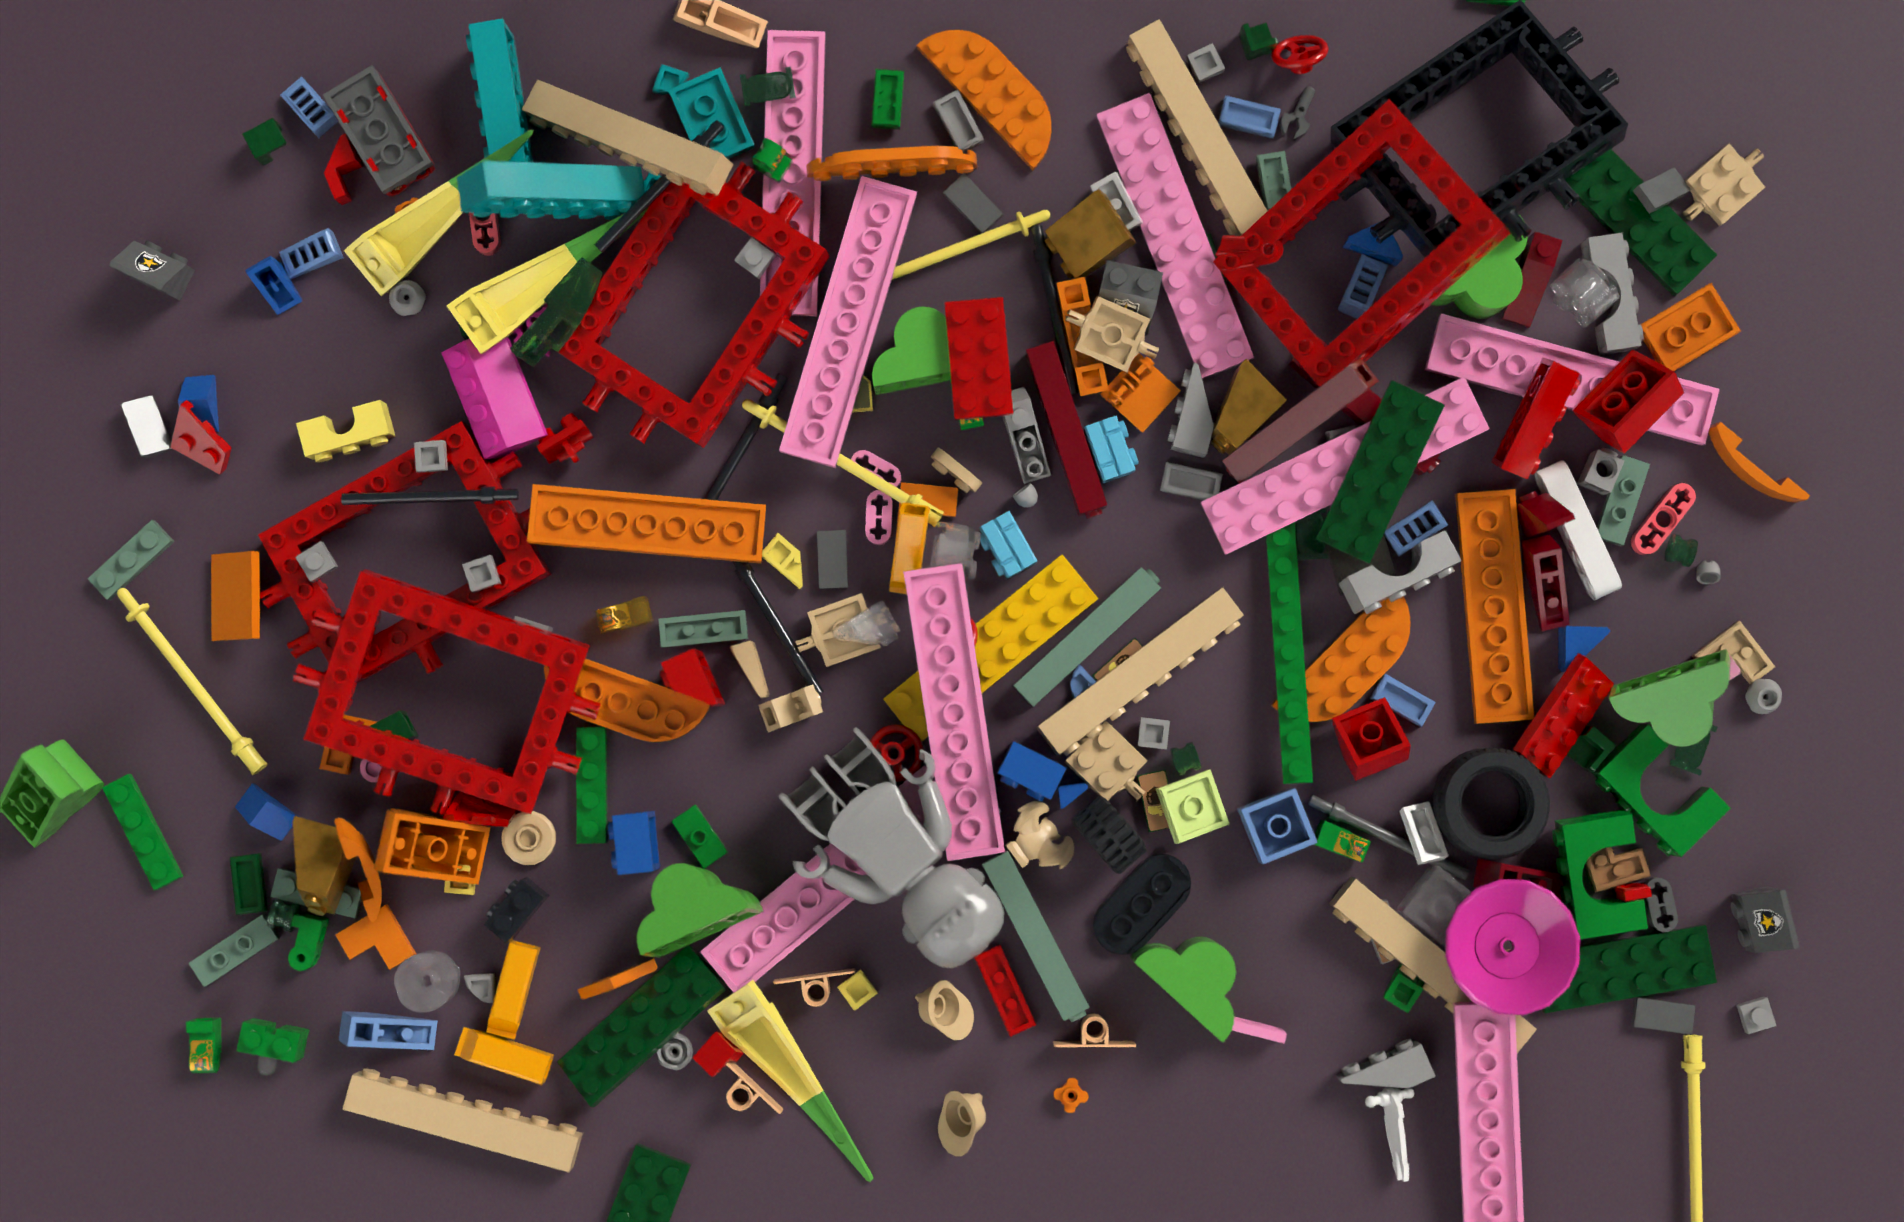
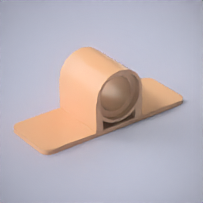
(819, 979)
(1098, 1040)
(752, 1088)

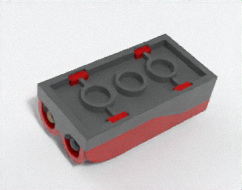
(380, 131)

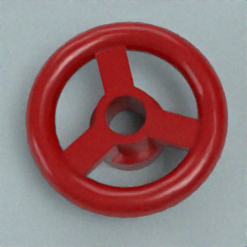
(1301, 57)
(885, 749)

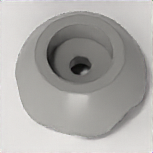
(413, 304)
(1755, 695)
(681, 1058)

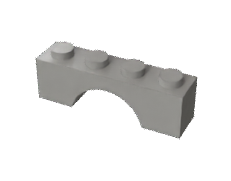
(1620, 329)
(1370, 586)

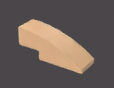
(721, 21)

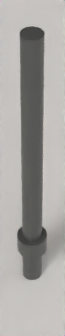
(1338, 813)

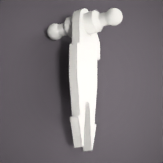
(1393, 1109)

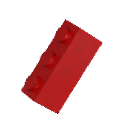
(1629, 400)
(692, 677)

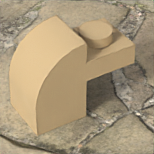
(791, 708)

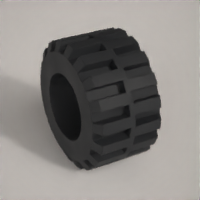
(1109, 834)

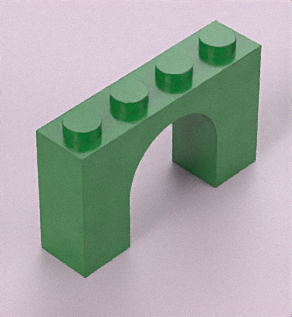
(1622, 775)
(1577, 841)

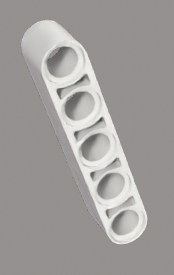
(1581, 534)

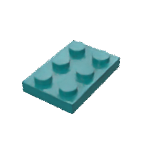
(707, 100)

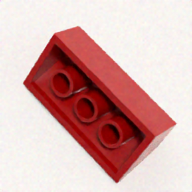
(1535, 418)

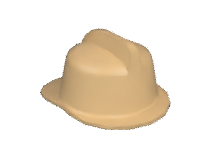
(946, 1010)
(960, 1120)

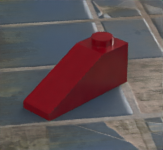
(1536, 267)
(1541, 513)
(1546, 581)
(1491, 871)

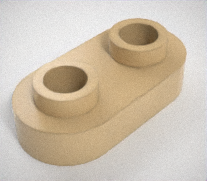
(964, 479)

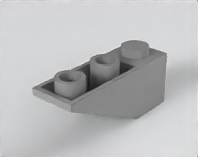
(1194, 422)
(1026, 438)
(1398, 1068)

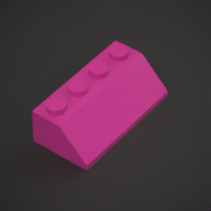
(494, 397)

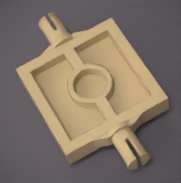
(1724, 184)
(1112, 334)
(825, 620)
(1107, 763)

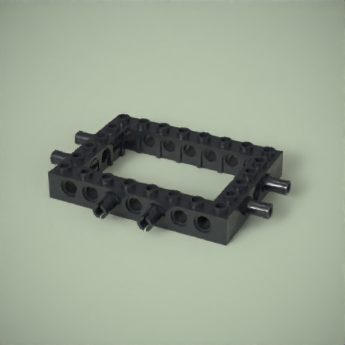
(1546, 59)

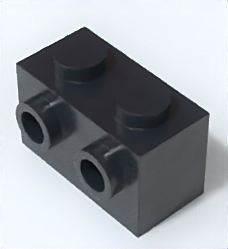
(516, 910)

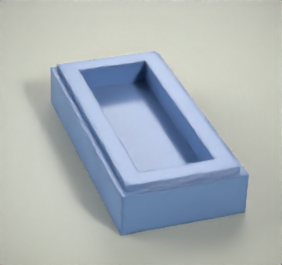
(1249, 117)
(1403, 700)

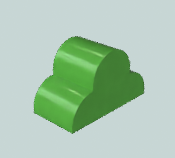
(1489, 283)
(918, 353)
(1676, 698)
(47, 790)
(690, 907)
(1196, 977)

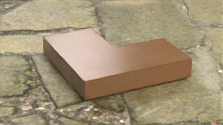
(1612, 870)

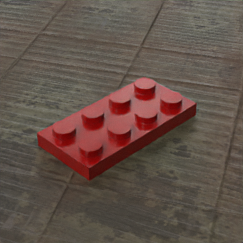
(978, 358)
(1564, 715)

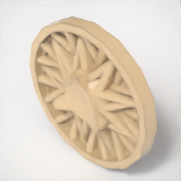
(529, 838)

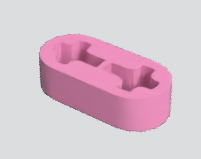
(879, 464)
(871, 517)

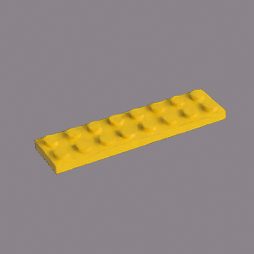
(1009, 634)

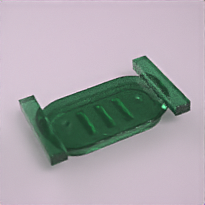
(767, 86)
(1306, 536)
(1694, 753)

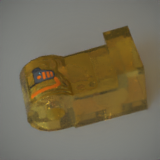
(624, 615)

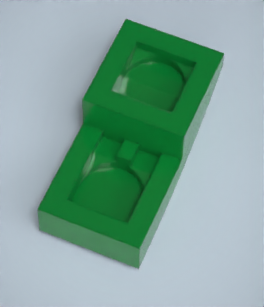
(1403, 990)

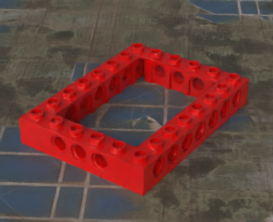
(1412, 294)

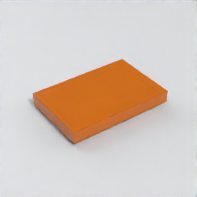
(1689, 328)
(235, 596)

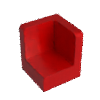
(717, 1054)

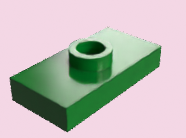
(887, 99)
(699, 836)

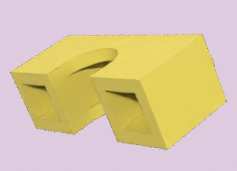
(370, 426)

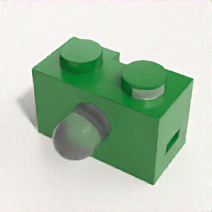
(263, 1039)

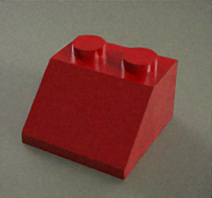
(1371, 738)

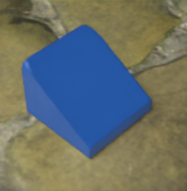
(1068, 793)

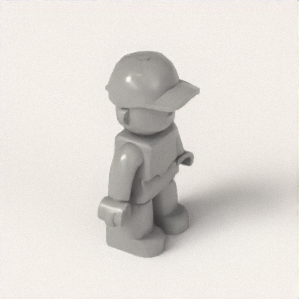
(879, 831)

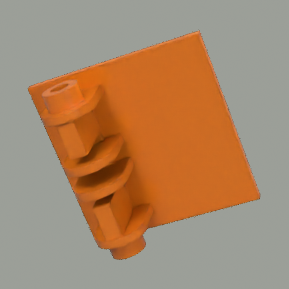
(1140, 392)

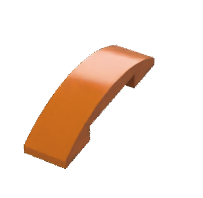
(1088, 370)
(1726, 442)
(356, 845)

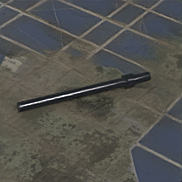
(651, 194)
(1043, 256)
(745, 440)
(487, 495)
(745, 572)

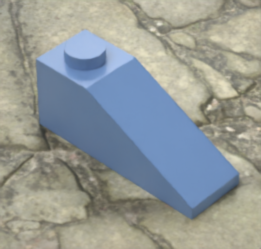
(387, 1031)

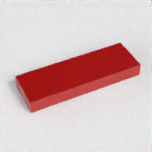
(1005, 990)

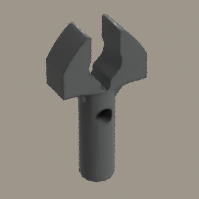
(1298, 114)

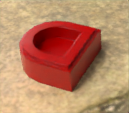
(1632, 891)

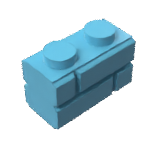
(1110, 449)
(1007, 545)

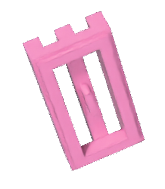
(1259, 1030)

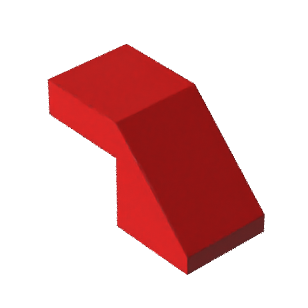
(342, 161)

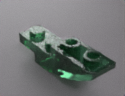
(565, 311)

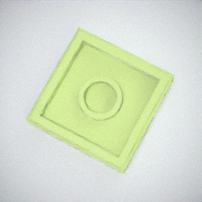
(1192, 806)

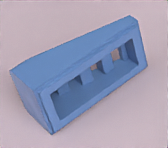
(325, 122)
(314, 263)
(1354, 303)
(1436, 514)

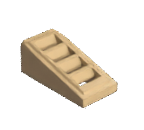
(749, 661)

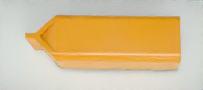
(908, 543)
(512, 989)
(504, 1055)

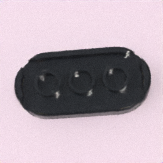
(1142, 904)

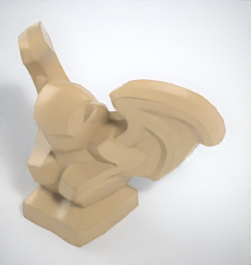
(1036, 839)

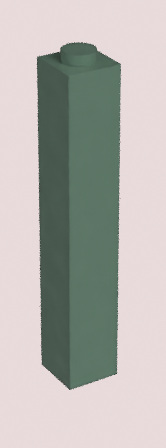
(1088, 636)
(1036, 936)

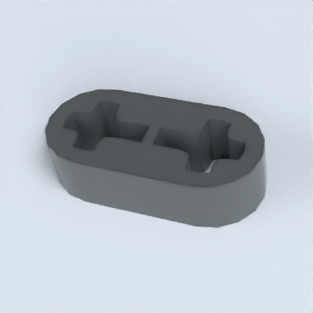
(1666, 903)

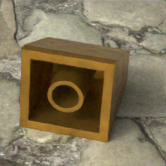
(1089, 236)
(1245, 408)
(320, 865)

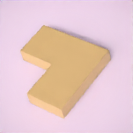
(1742, 649)

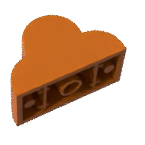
(431, 847)

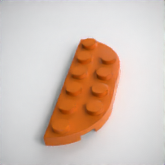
(993, 90)
(892, 160)
(1356, 660)
(637, 705)

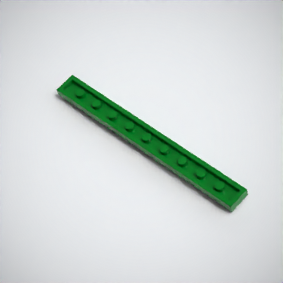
(1289, 656)

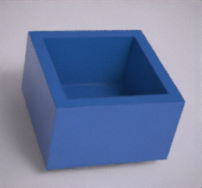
(1030, 770)
(634, 842)

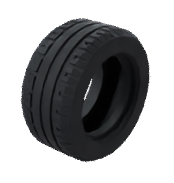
(1532, 799)

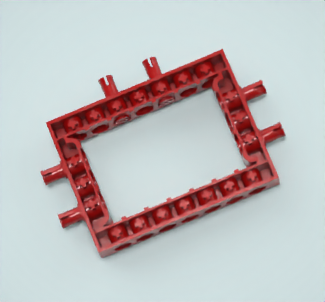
(749, 345)
(508, 527)
(398, 754)

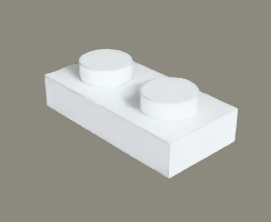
(1120, 199)
(1423, 833)

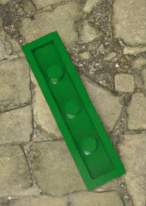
(591, 785)
(142, 831)

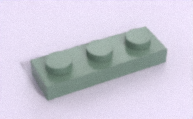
(131, 559)
(703, 629)
(286, 889)

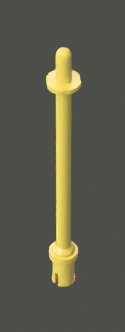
(1020, 224)
(769, 417)
(241, 745)
(1693, 1067)

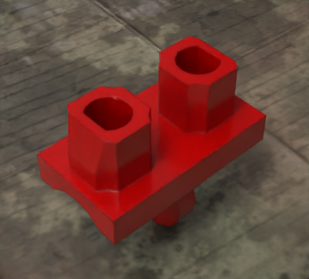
(566, 442)

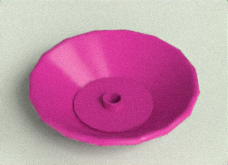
(1541, 953)

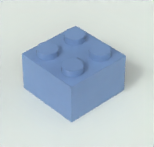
(1277, 825)

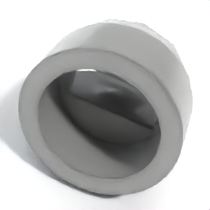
(1026, 496)
(1708, 572)

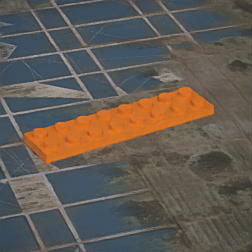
(646, 523)
(1494, 606)

